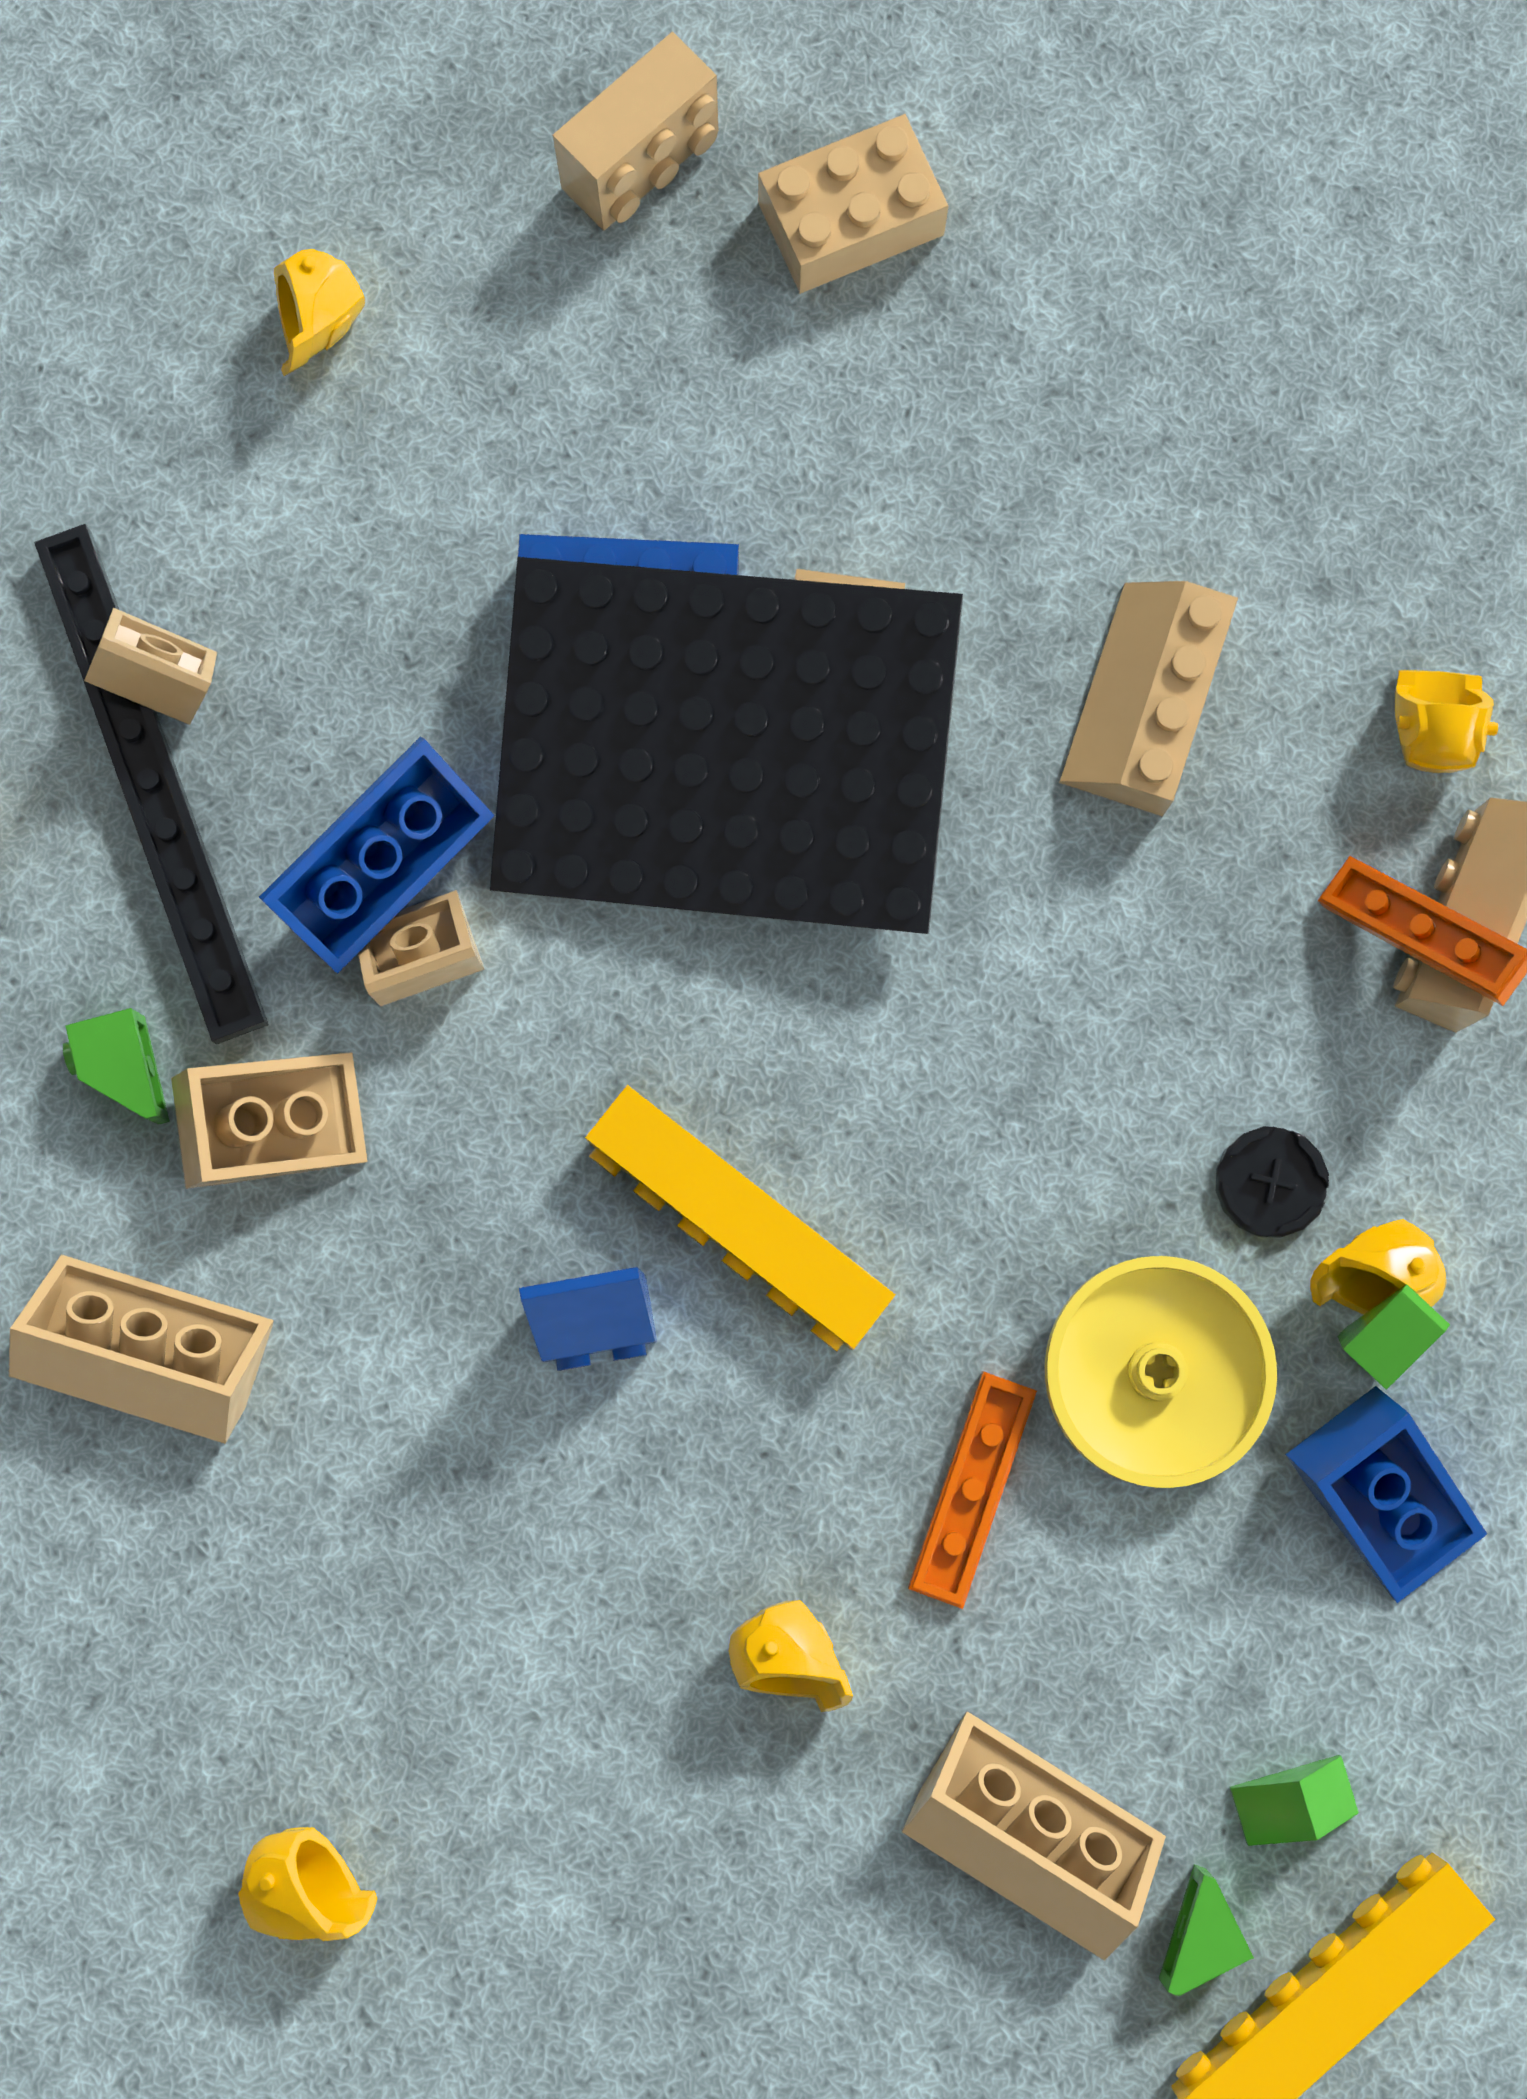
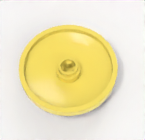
(1161, 1372)

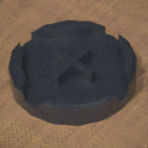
(1272, 1182)

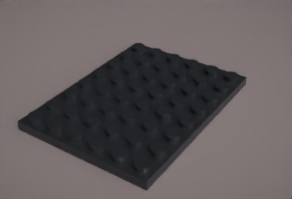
(725, 743)

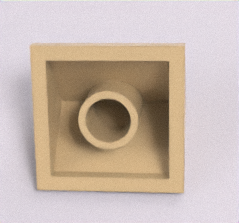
(152, 666)
(420, 950)

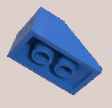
(590, 1317)
(1387, 1492)

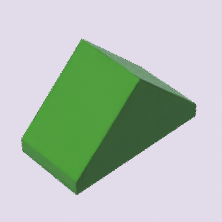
(1393, 1335)
(1295, 1803)
(1204, 1937)

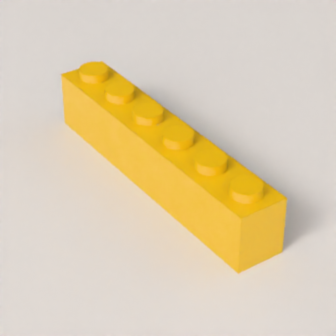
(738, 1217)
(1342, 1990)

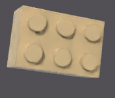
(638, 132)
(852, 203)

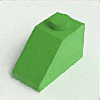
(117, 1060)

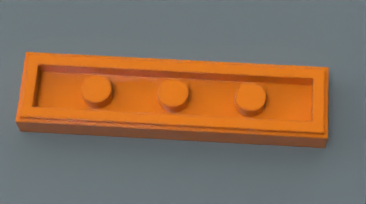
(1426, 930)
(972, 1490)

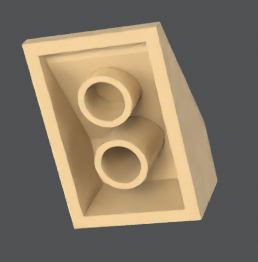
(268, 1118)

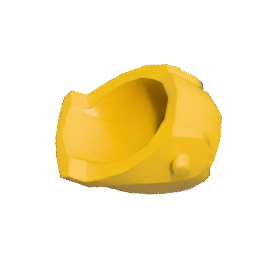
(315, 304)
(1442, 719)
(1378, 1266)
(788, 1655)
(302, 1889)

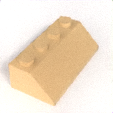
(1148, 693)
(1484, 885)
(139, 1348)
(1037, 1836)

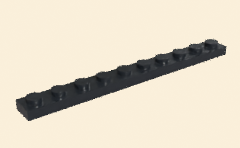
(155, 799)

